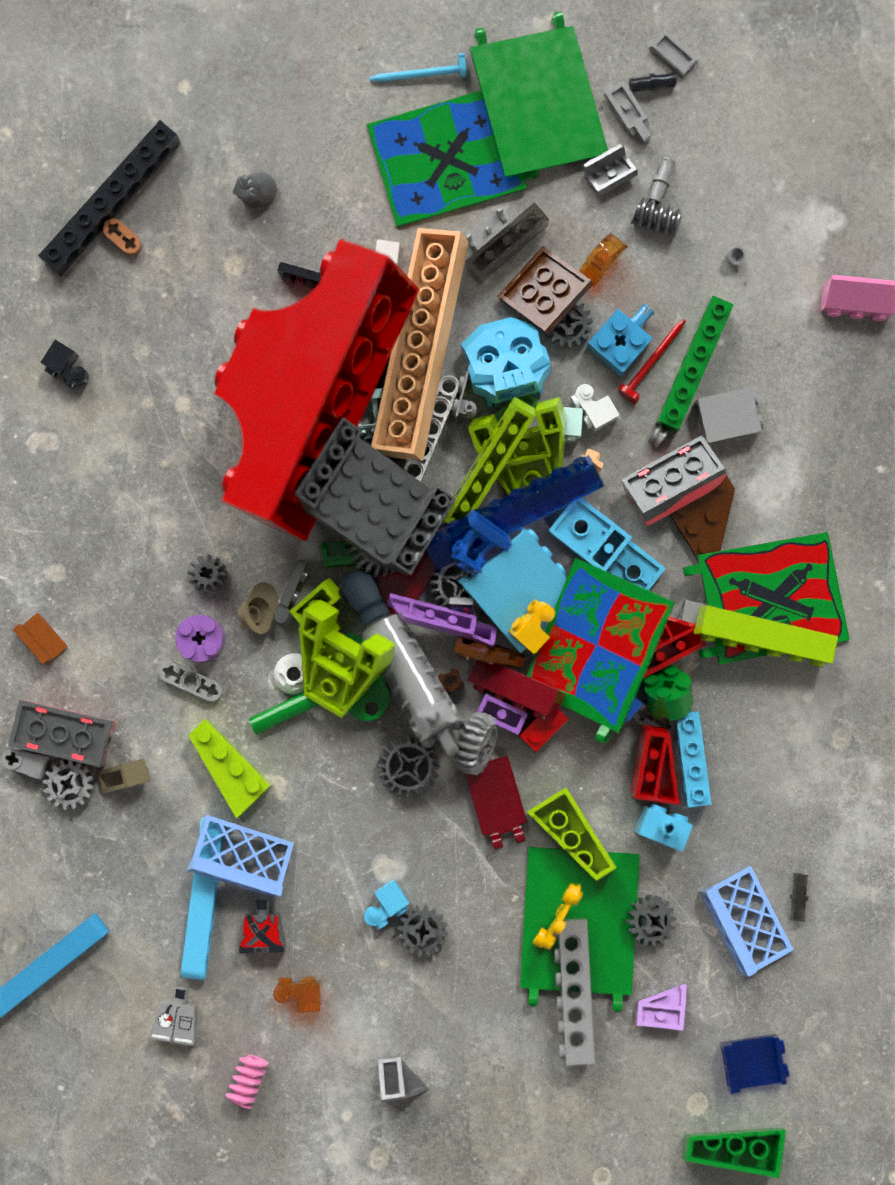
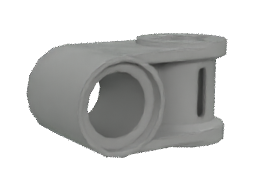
(29, 763)

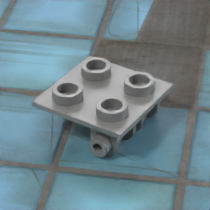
(463, 408)

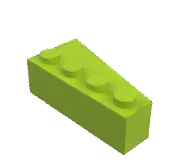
(232, 772)
(571, 829)

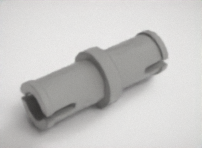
(661, 180)

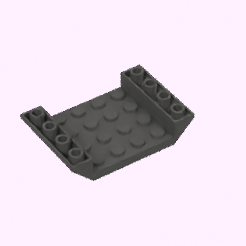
(372, 501)

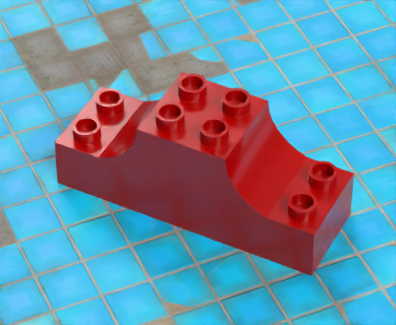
(303, 373)

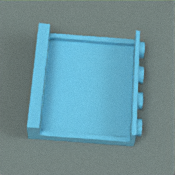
(514, 581)

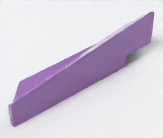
(442, 619)

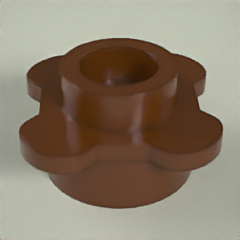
(452, 675)

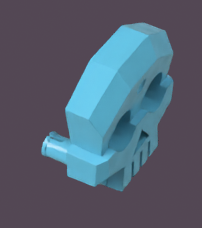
(509, 372)

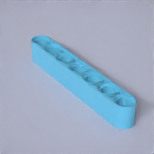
(201, 913)

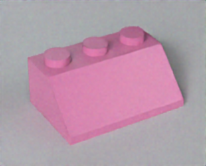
(858, 297)

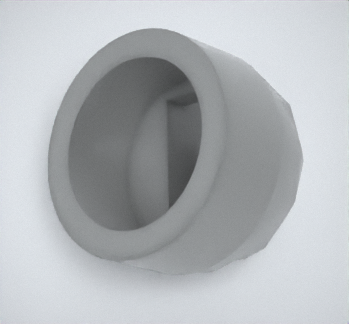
(739, 252)

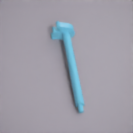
(461, 68)

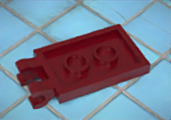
(406, 585)
(497, 801)

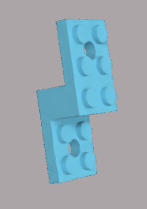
(604, 544)

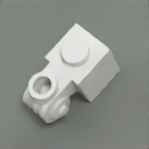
(596, 413)

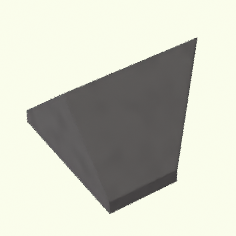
(398, 1080)

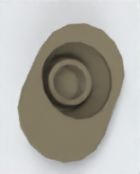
(259, 608)

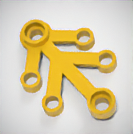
(545, 937)

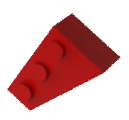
(654, 767)

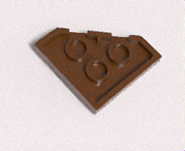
(706, 519)
(470, 649)

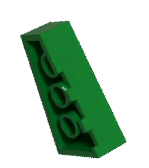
(740, 1150)

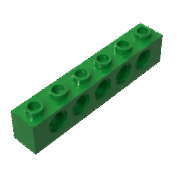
(694, 364)

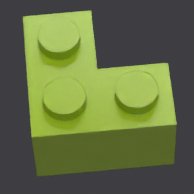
(327, 592)

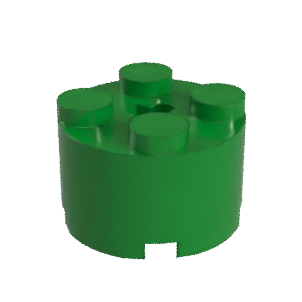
(669, 693)

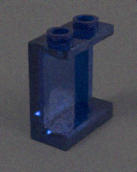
(754, 1062)

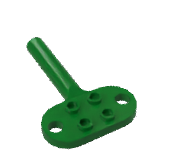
(377, 693)

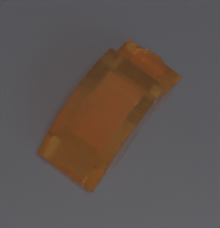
(603, 258)

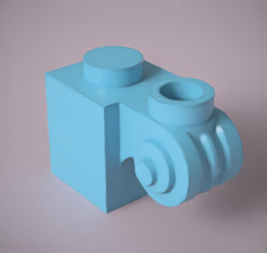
(392, 902)

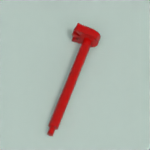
(627, 391)

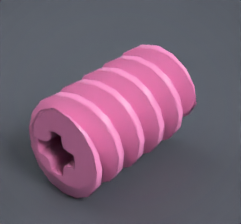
(247, 1080)

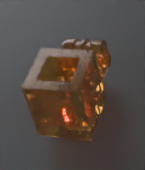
(307, 993)

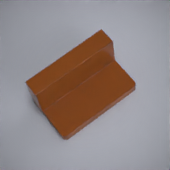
(41, 639)

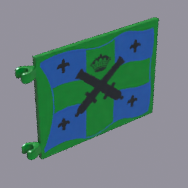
(440, 159)

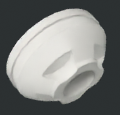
(280, 674)

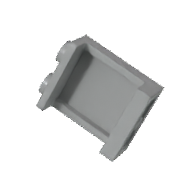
(729, 415)

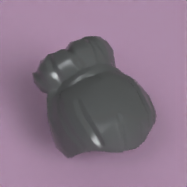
(255, 189)

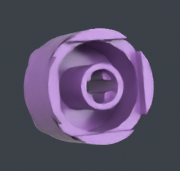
(190, 629)

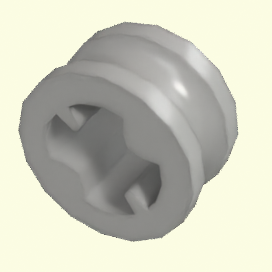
(658, 436)

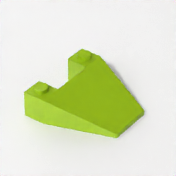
(538, 450)
(335, 666)

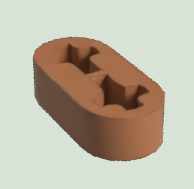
(125, 233)

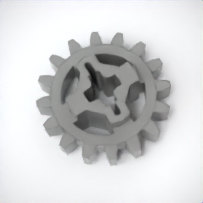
(63, 793)

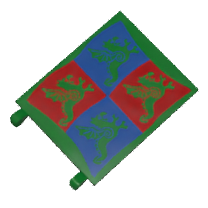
(600, 644)

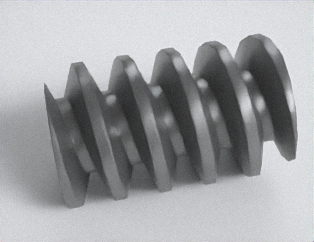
(658, 216)

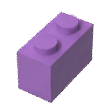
(505, 714)

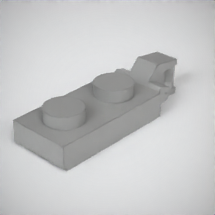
(628, 111)

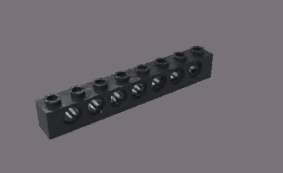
(110, 198)

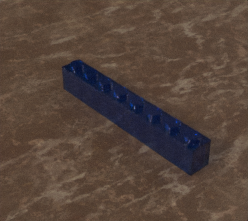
(521, 506)

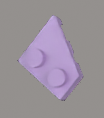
(663, 1009)

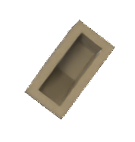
(123, 776)

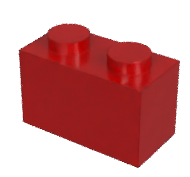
(540, 731)

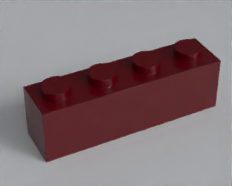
(518, 688)

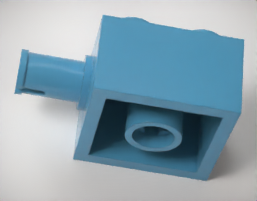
(621, 328)

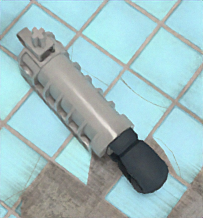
(410, 672)

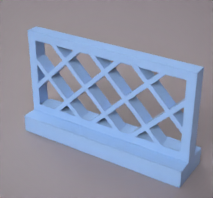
(235, 876)
(729, 931)

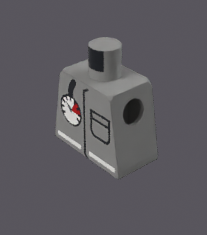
(176, 1019)

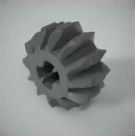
(203, 581)

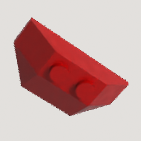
(675, 643)

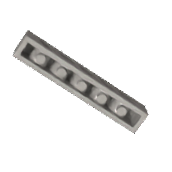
(584, 1051)

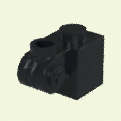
(59, 362)

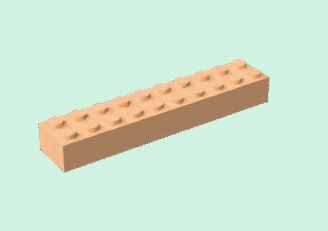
(421, 346)

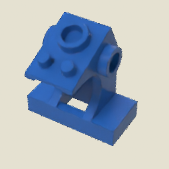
(472, 559)

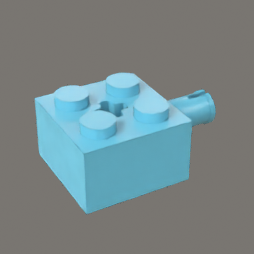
(663, 828)

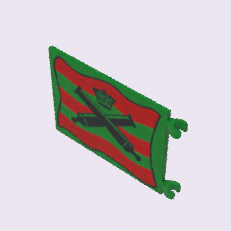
(774, 581)

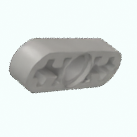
(172, 680)

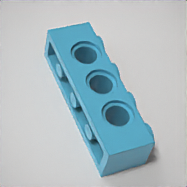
(692, 760)

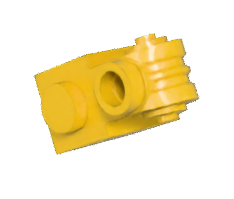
(528, 628)

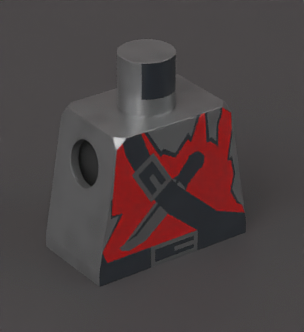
(262, 931)

